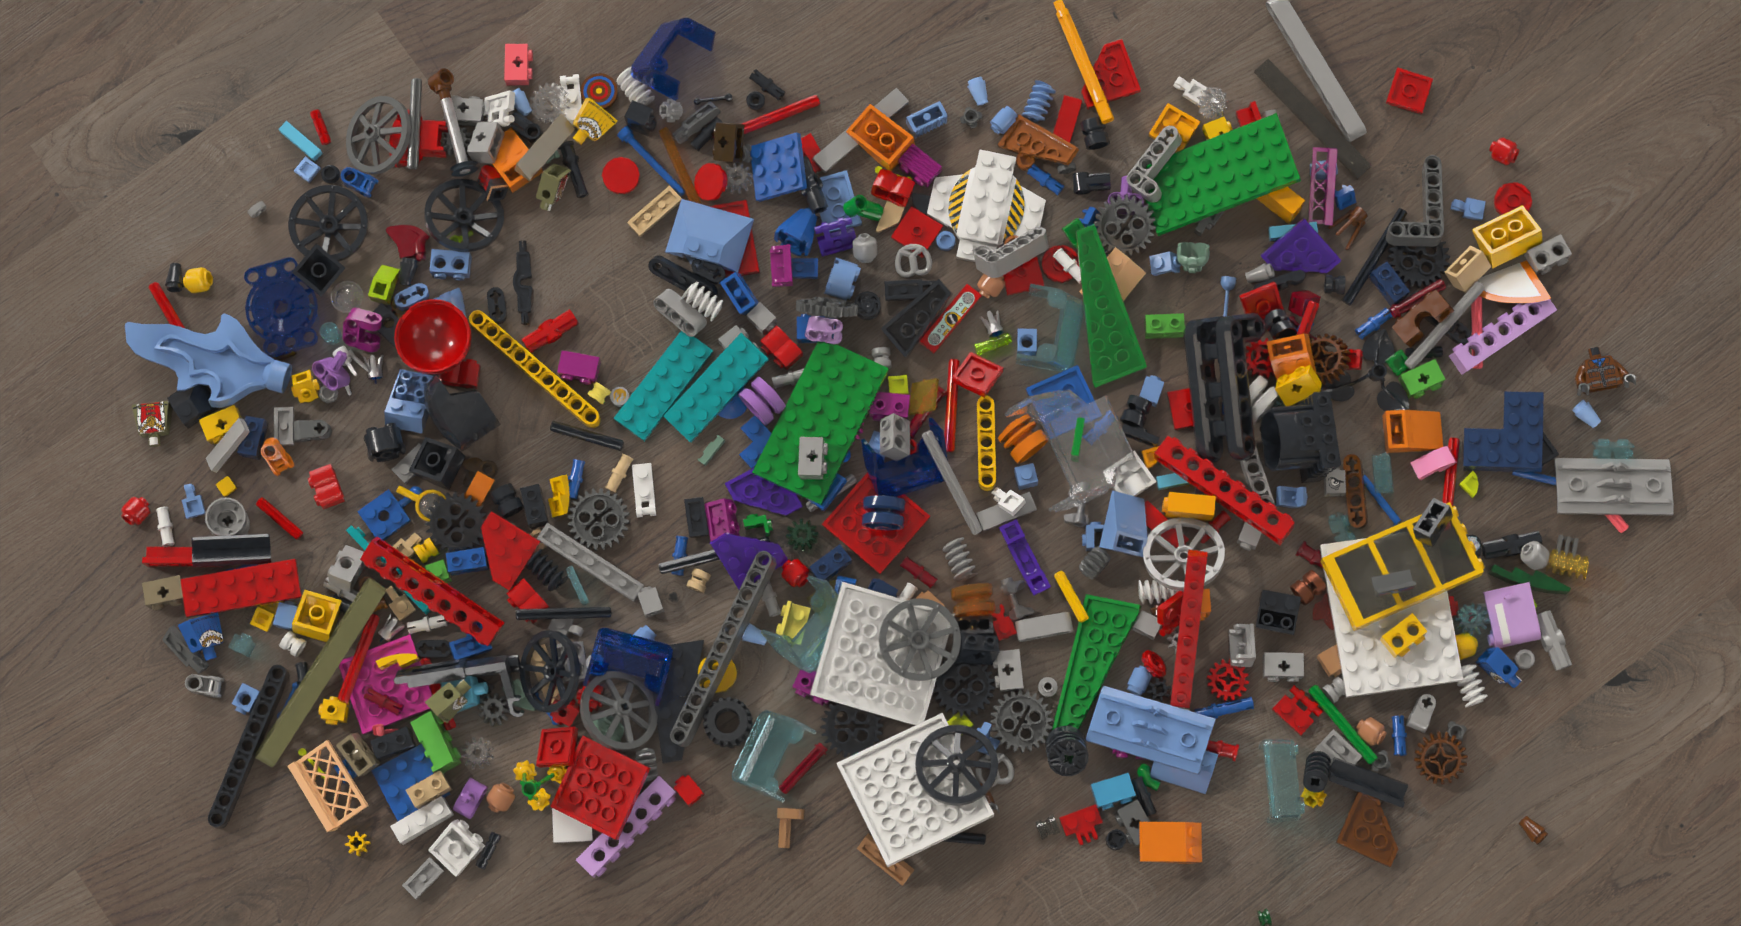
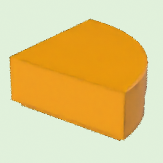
(1148, 457)

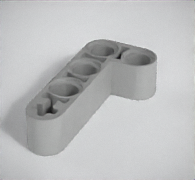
(1168, 141)
(1011, 255)
(1258, 477)

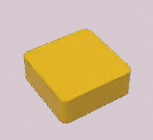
(226, 486)

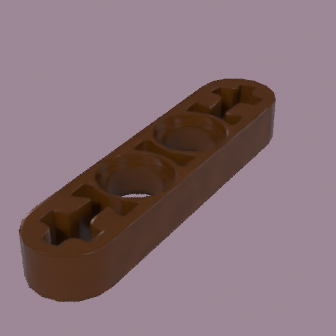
(1355, 491)

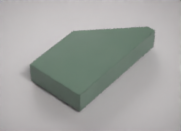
(523, 702)

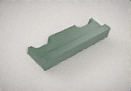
(711, 450)

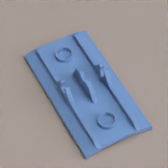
(1150, 729)

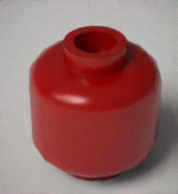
(1504, 151)
(135, 510)
(795, 573)

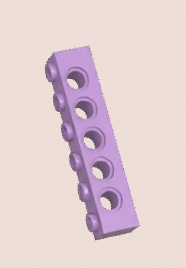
(1465, 361)
(657, 787)

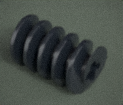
(545, 571)
(1316, 771)

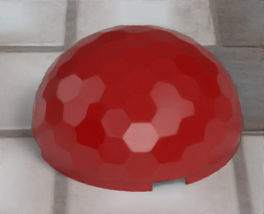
(433, 337)

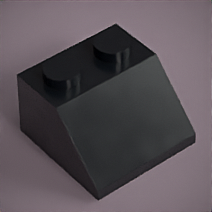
(437, 463)

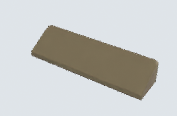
(544, 147)

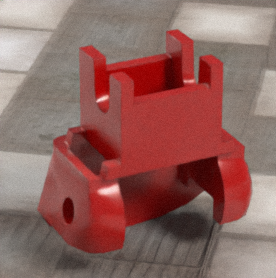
(429, 140)

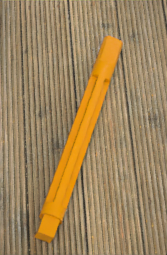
(1083, 62)

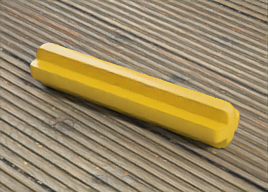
(1071, 596)

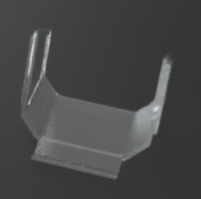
(1102, 444)

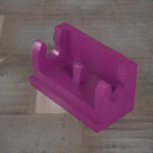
(781, 266)

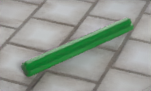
(1342, 724)

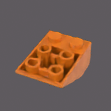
(510, 152)
(1290, 353)
(1412, 431)

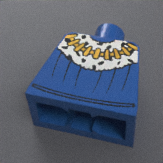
(203, 634)
(1499, 666)

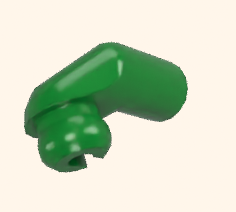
(1143, 771)

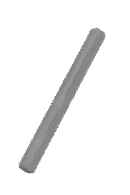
(1440, 330)
(952, 482)

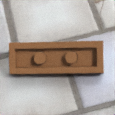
(900, 871)

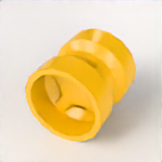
(426, 550)

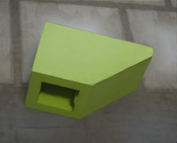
(384, 284)

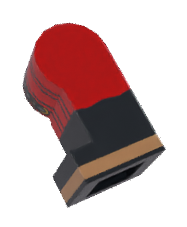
(492, 183)

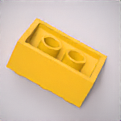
(1508, 236)

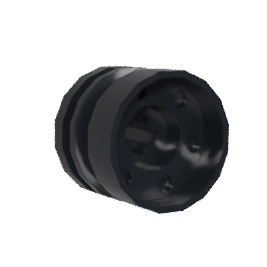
(1066, 741)

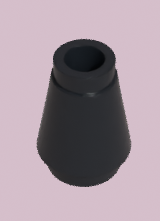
(407, 270)
(174, 278)

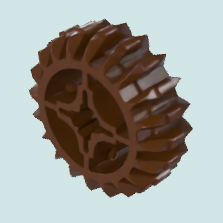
(1339, 357)
(1449, 757)

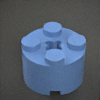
(841, 279)

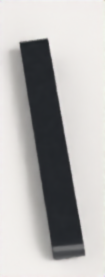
(248, 756)

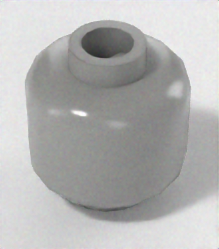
(865, 248)
(1535, 555)

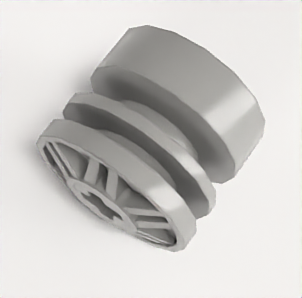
(221, 512)

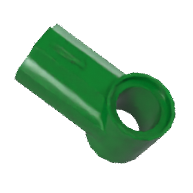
(862, 207)

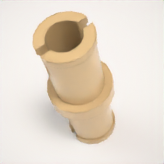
(619, 473)

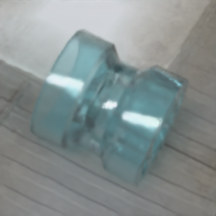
(327, 333)

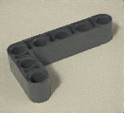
(1430, 208)

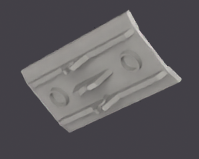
(1613, 486)

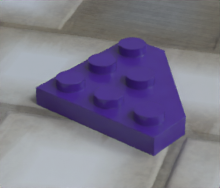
(1301, 250)
(762, 494)
(739, 553)

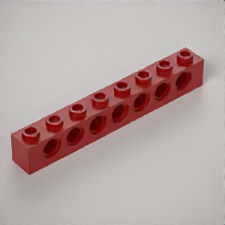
(1276, 532)
(372, 559)
(1189, 628)

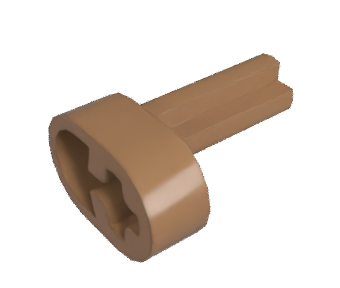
(785, 824)

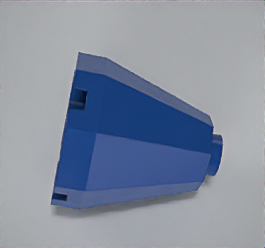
(798, 232)

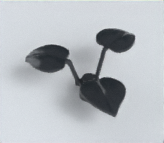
(1376, 348)

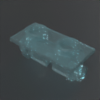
(1620, 448)
(1382, 473)
(1340, 524)

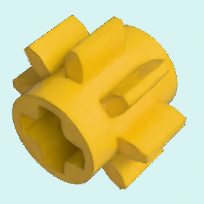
(1313, 798)
(362, 847)

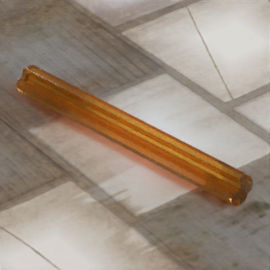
(679, 165)

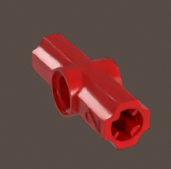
(550, 331)

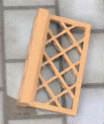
(314, 794)

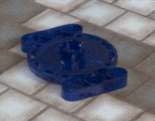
(267, 299)

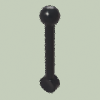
(728, 97)

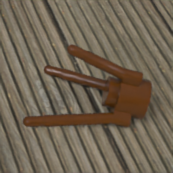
(1355, 217)

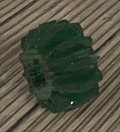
(804, 528)

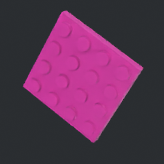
(383, 682)

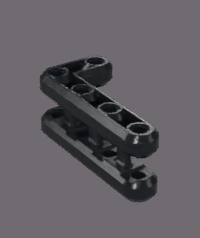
(1222, 340)

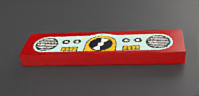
(950, 318)

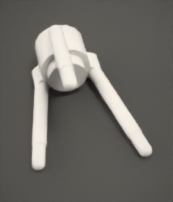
(350, 354)

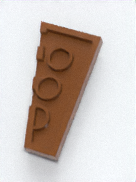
(1036, 141)

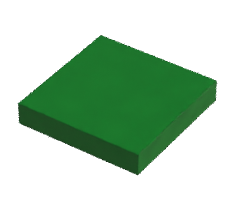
(1077, 441)

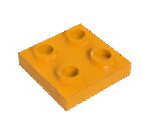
(1182, 121)

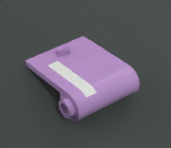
(1512, 618)

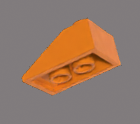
(880, 137)
(1170, 842)

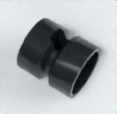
(1095, 135)
(1279, 324)
(1136, 410)
(505, 498)

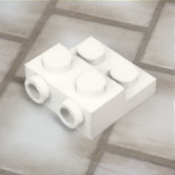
(457, 847)

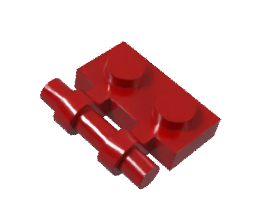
(1169, 614)
(1292, 714)

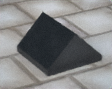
(318, 270)

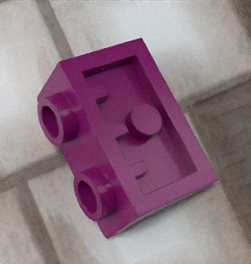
(721, 518)

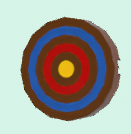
(600, 89)

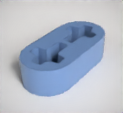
(409, 295)

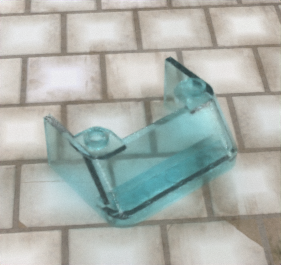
(1061, 354)
(807, 646)
(765, 750)
(1282, 780)

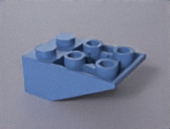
(407, 403)
(1125, 525)

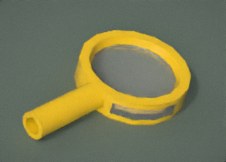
(422, 501)

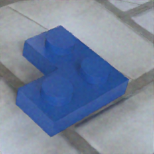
(759, 436)
(468, 646)

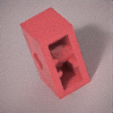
(517, 75)

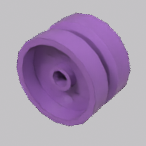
(762, 401)

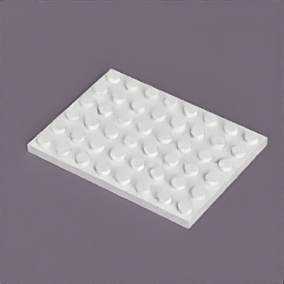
(1368, 664)

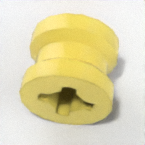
(599, 393)

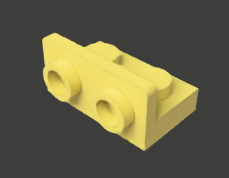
(794, 619)

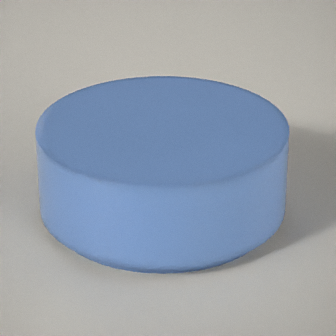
(945, 241)

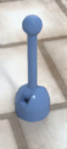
(1227, 284)

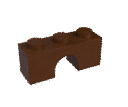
(1409, 326)

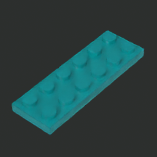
(663, 385)
(716, 387)

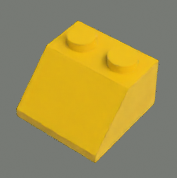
(316, 616)

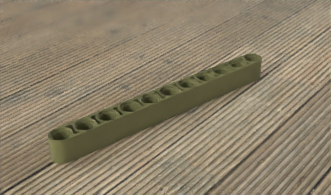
(320, 672)

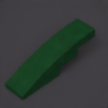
(1538, 580)

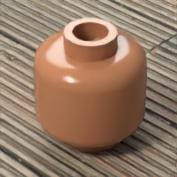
(990, 286)
(1371, 731)
(500, 797)

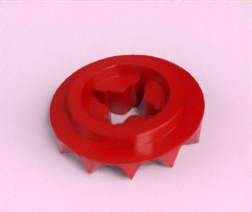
(1154, 664)

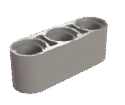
(679, 312)
(1044, 626)

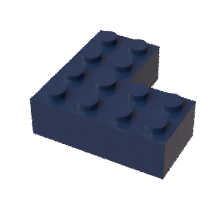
(1513, 447)

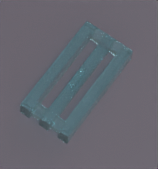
(577, 585)

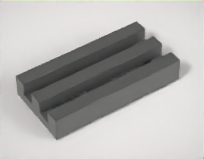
(1574, 547)

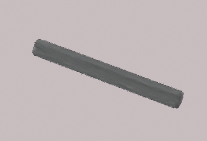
(415, 115)

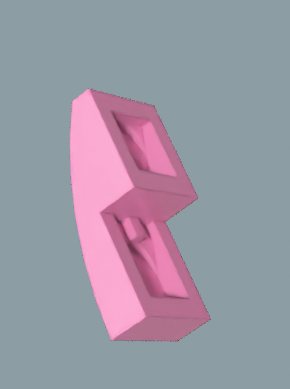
(1434, 461)

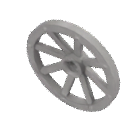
(1182, 551)

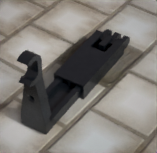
(459, 670)

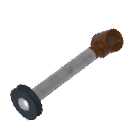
(441, 84)

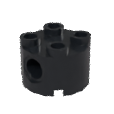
(384, 443)

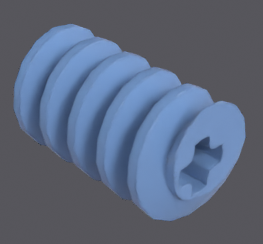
(1038, 101)

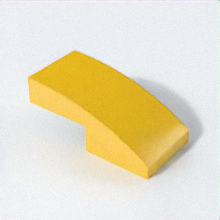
(560, 502)
(264, 616)
(403, 660)

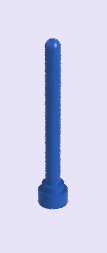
(627, 135)

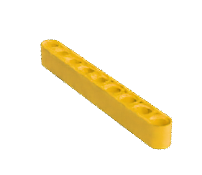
(530, 361)

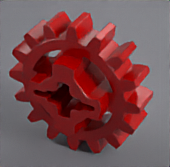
(1258, 352)
(1236, 681)

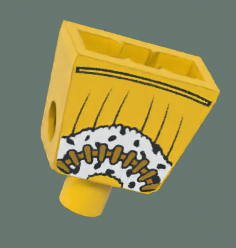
(592, 121)

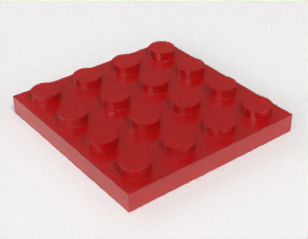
(873, 546)
(600, 787)

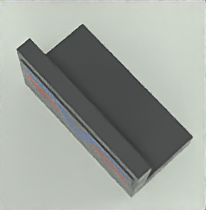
(1392, 583)

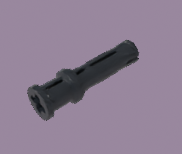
(571, 161)

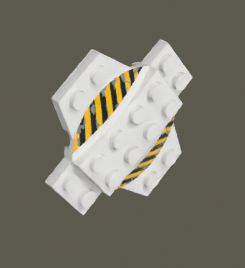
(985, 204)

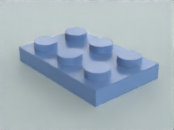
(837, 191)

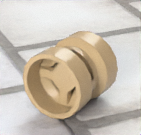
(698, 580)

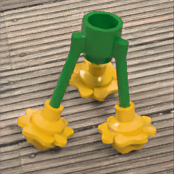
(531, 788)

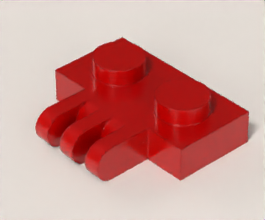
(1082, 823)

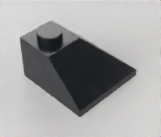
(192, 404)

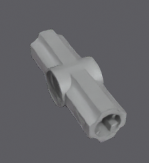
(1553, 641)

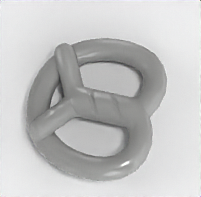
(913, 260)
(1001, 757)

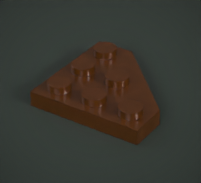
(1368, 831)

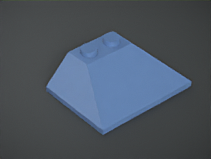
(709, 235)

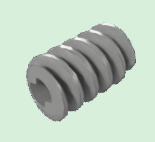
(958, 560)

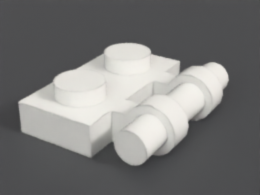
(500, 105)

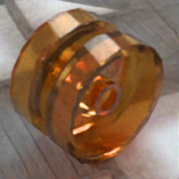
(973, 600)

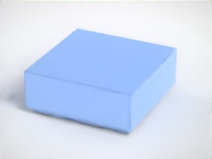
(307, 169)

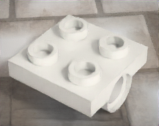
(1133, 477)

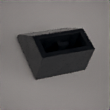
(1277, 612)

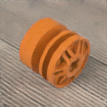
(1020, 435)

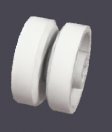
(1261, 401)

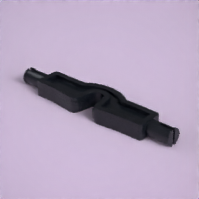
(523, 292)

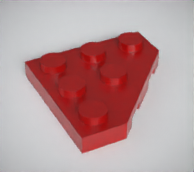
(1113, 73)
(506, 549)

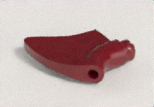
(409, 241)

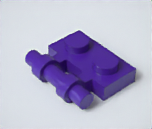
(836, 241)

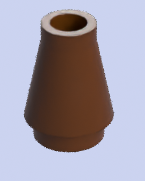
(1533, 830)

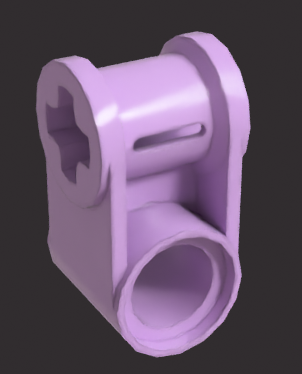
(822, 329)

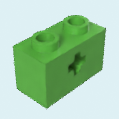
(1164, 326)
(1428, 371)

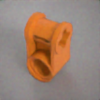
(278, 459)

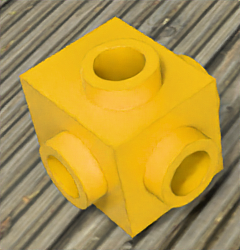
(305, 387)
(340, 713)

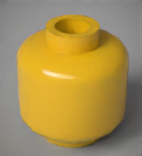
(198, 280)
(1466, 645)

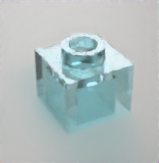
(242, 644)

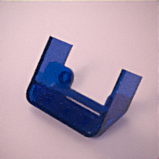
(651, 66)
(908, 473)
(631, 656)

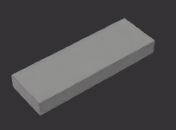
(227, 445)
(996, 516)

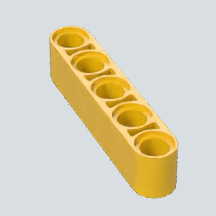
(986, 452)

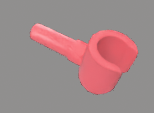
(378, 730)

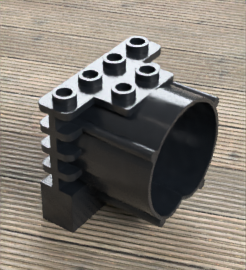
(1302, 438)

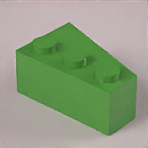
(436, 742)

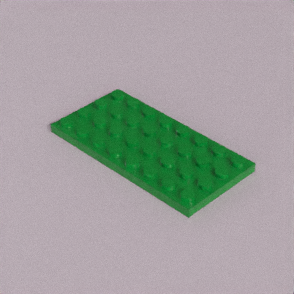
(1223, 174)
(825, 403)

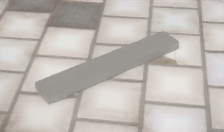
(845, 144)
(590, 562)

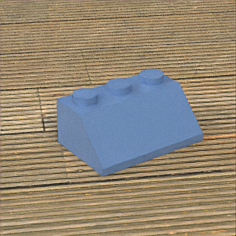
(1186, 779)

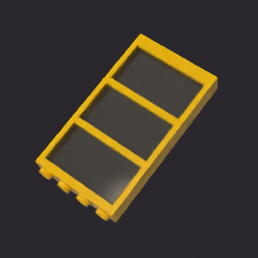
(1433, 569)

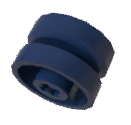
(883, 512)

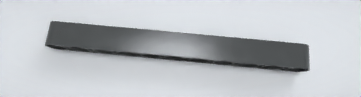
(723, 659)

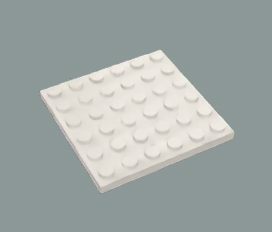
(852, 664)
(894, 803)

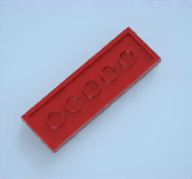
(241, 588)

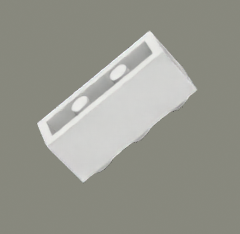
(422, 820)

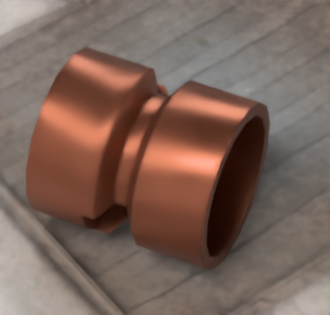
(1302, 590)

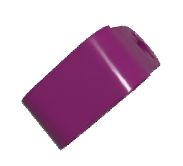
(355, 326)

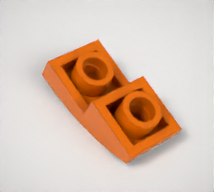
(479, 488)

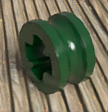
(1264, 917)

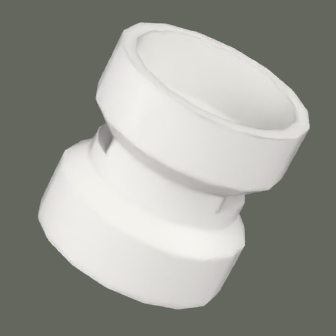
(292, 644)

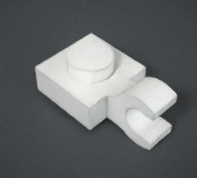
(1191, 89)
(1008, 502)

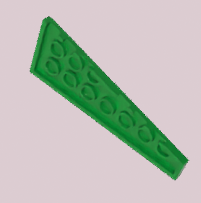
(1110, 334)
(1093, 655)

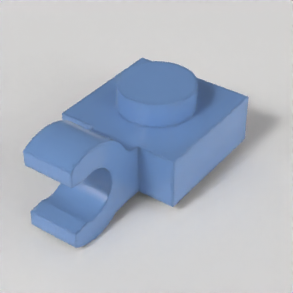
(1471, 208)
(193, 504)

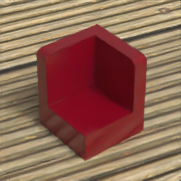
(1300, 299)

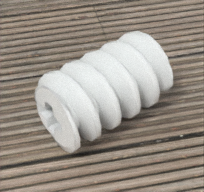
(633, 88)
(702, 300)
(1154, 591)
(1471, 686)

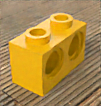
(1400, 632)

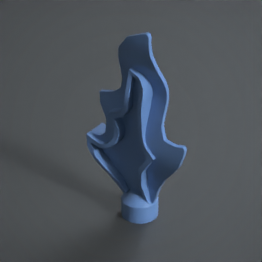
(220, 359)

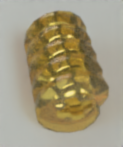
(1568, 563)

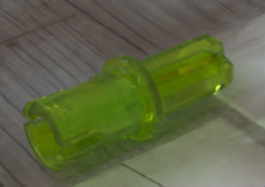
(993, 343)

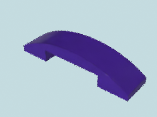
(1024, 557)

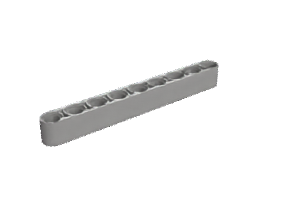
(1316, 69)

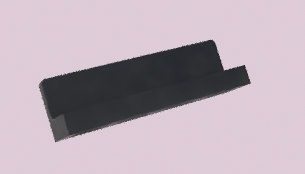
(231, 550)

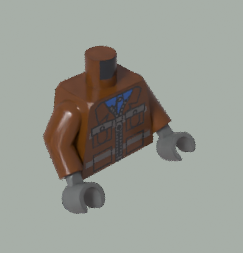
(1601, 374)

